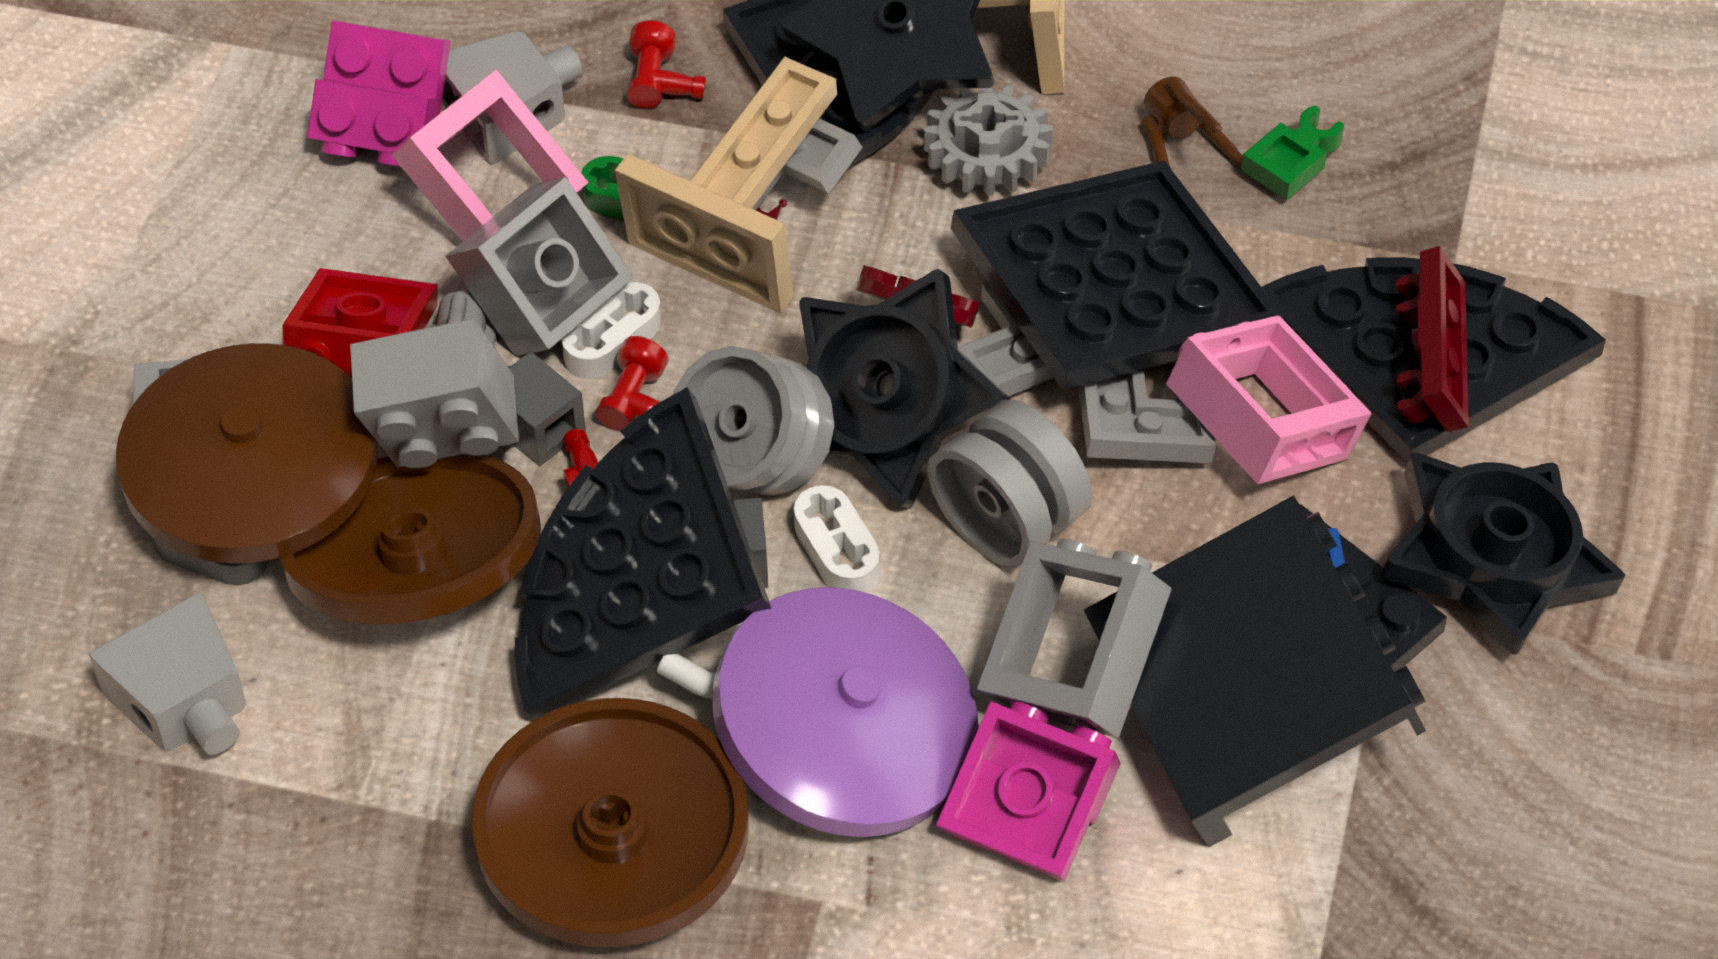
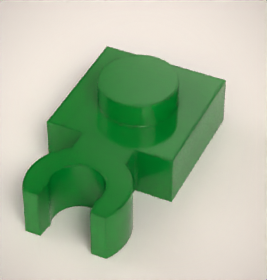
(1290, 158)

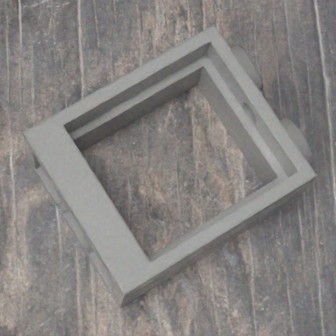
(1121, 650)

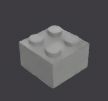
(539, 266)
(434, 393)

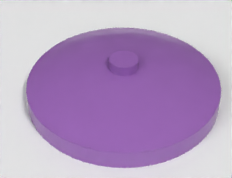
(844, 711)

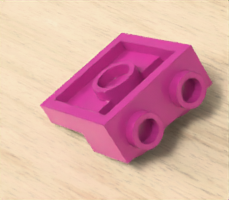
(376, 89)
(1030, 788)

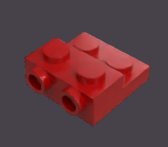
(355, 308)

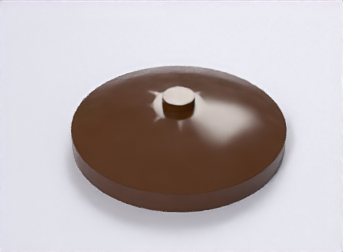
(245, 453)
(421, 543)
(610, 822)

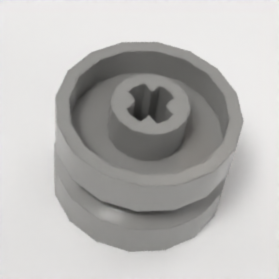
(763, 417)
(1009, 482)

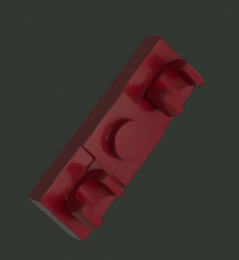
(1438, 341)

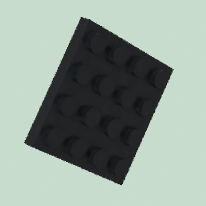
(1110, 271)

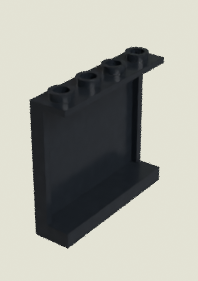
(1262, 665)

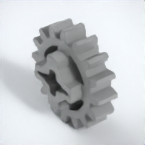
(988, 139)

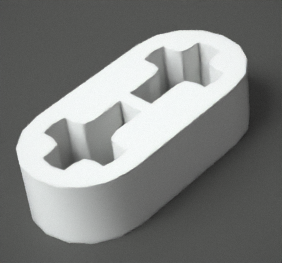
(610, 329)
(848, 535)

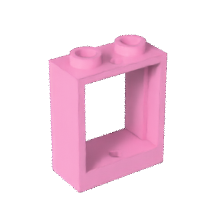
(441, 182)
(1324, 412)

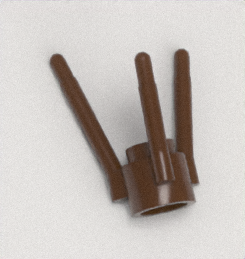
(1179, 114)

